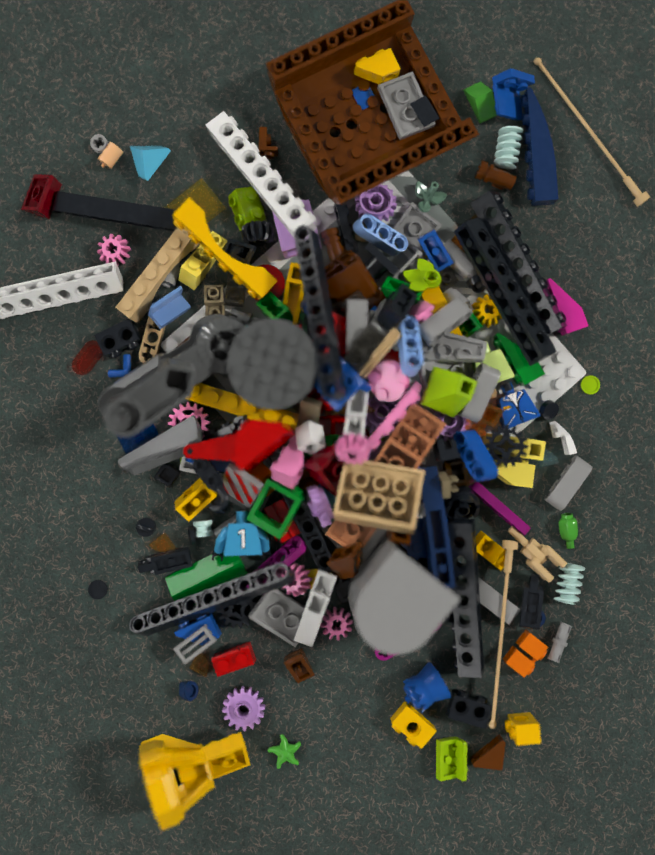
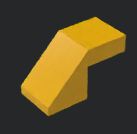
(490, 550)

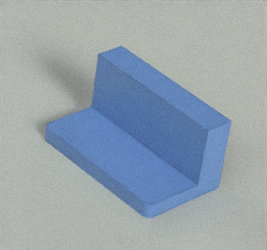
(168, 308)

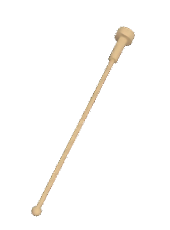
(640, 197)
(510, 546)

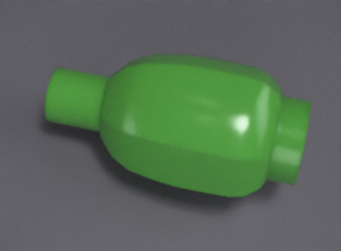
(568, 529)

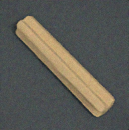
(391, 338)

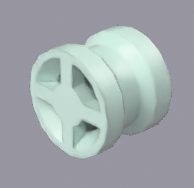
(203, 528)

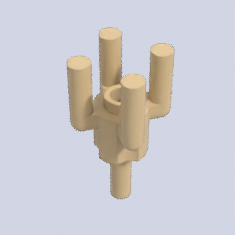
(537, 555)

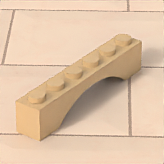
(140, 295)

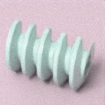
(507, 147)
(569, 584)

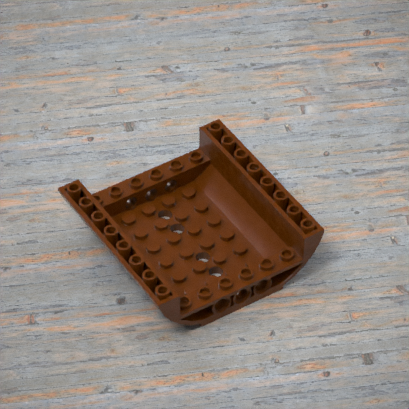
(317, 97)

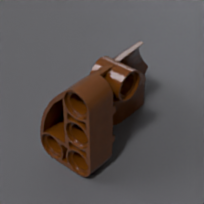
(349, 274)

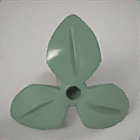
(428, 195)

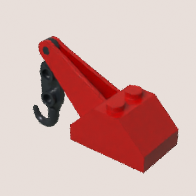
(246, 448)

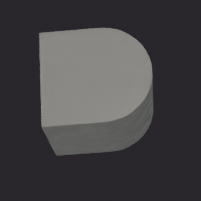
(397, 600)

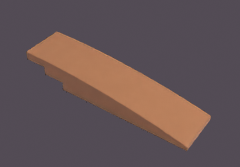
(403, 448)

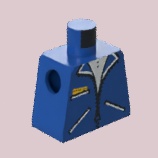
(516, 406)

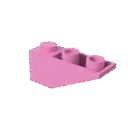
(421, 311)
(289, 466)

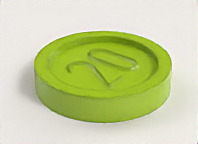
(590, 384)

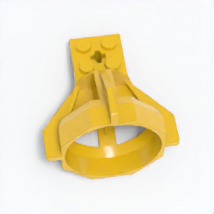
(196, 769)

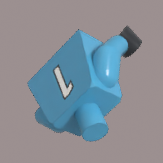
(241, 539)

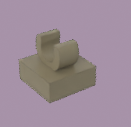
(446, 482)

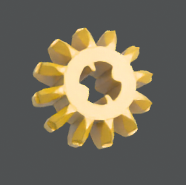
(486, 318)

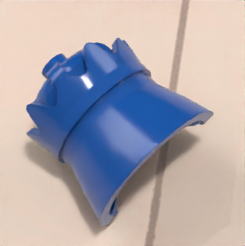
(425, 688)

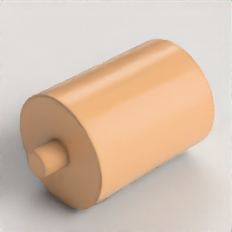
(110, 155)

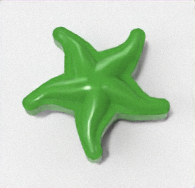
(285, 751)

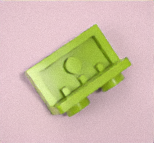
(246, 206)
(451, 759)

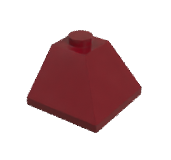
(326, 468)

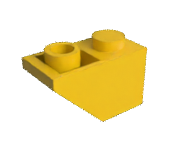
(378, 68)

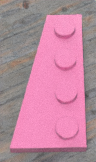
(396, 413)

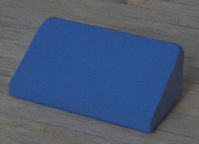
(435, 250)

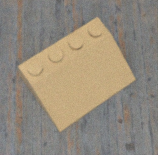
(379, 496)

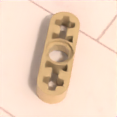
(143, 349)

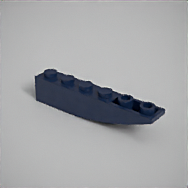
(539, 153)
(436, 529)

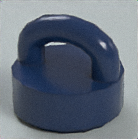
(188, 690)

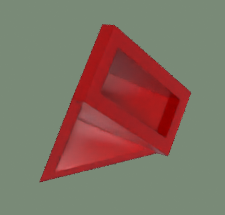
(332, 424)

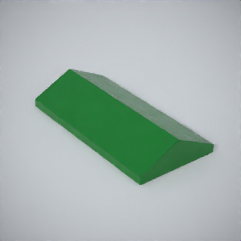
(205, 575)

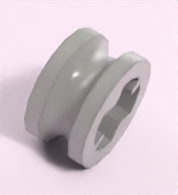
(96, 138)

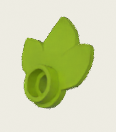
(421, 276)

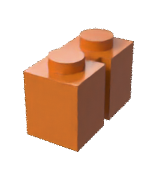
(520, 662)

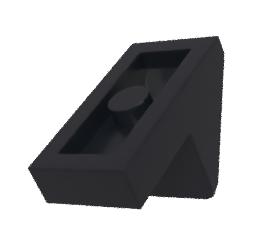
(240, 251)

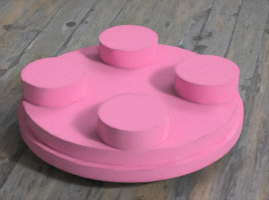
(388, 381)

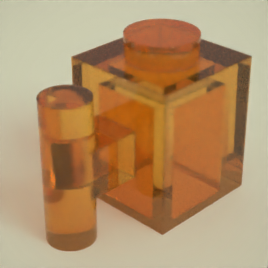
(490, 417)

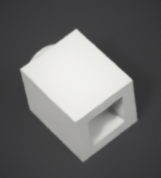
(310, 437)

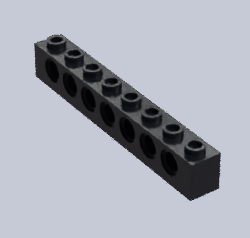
(483, 208)
(505, 291)
(466, 665)

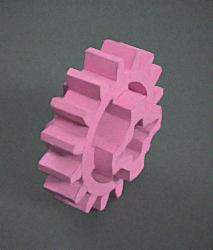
(182, 416)

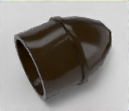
(459, 469)

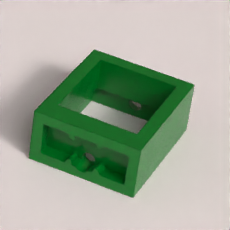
(268, 523)

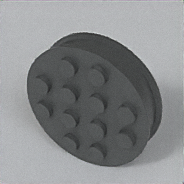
(272, 364)

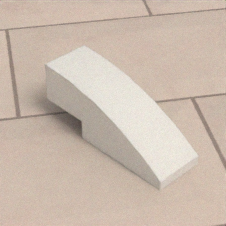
(356, 413)

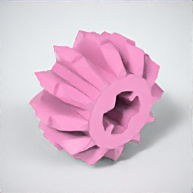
(107, 246)
(352, 448)
(299, 587)
(344, 622)

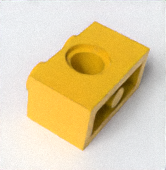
(194, 500)
(523, 728)
(421, 733)

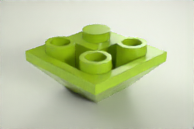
(448, 391)

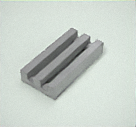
(208, 634)

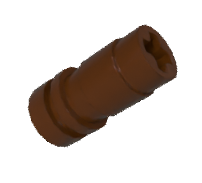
(497, 177)
(332, 242)

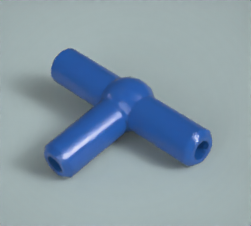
(126, 367)

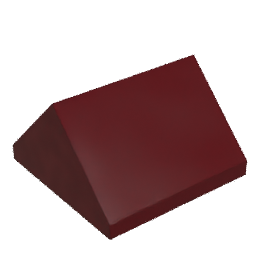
(41, 195)

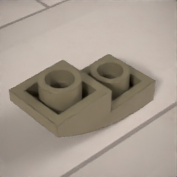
(214, 299)

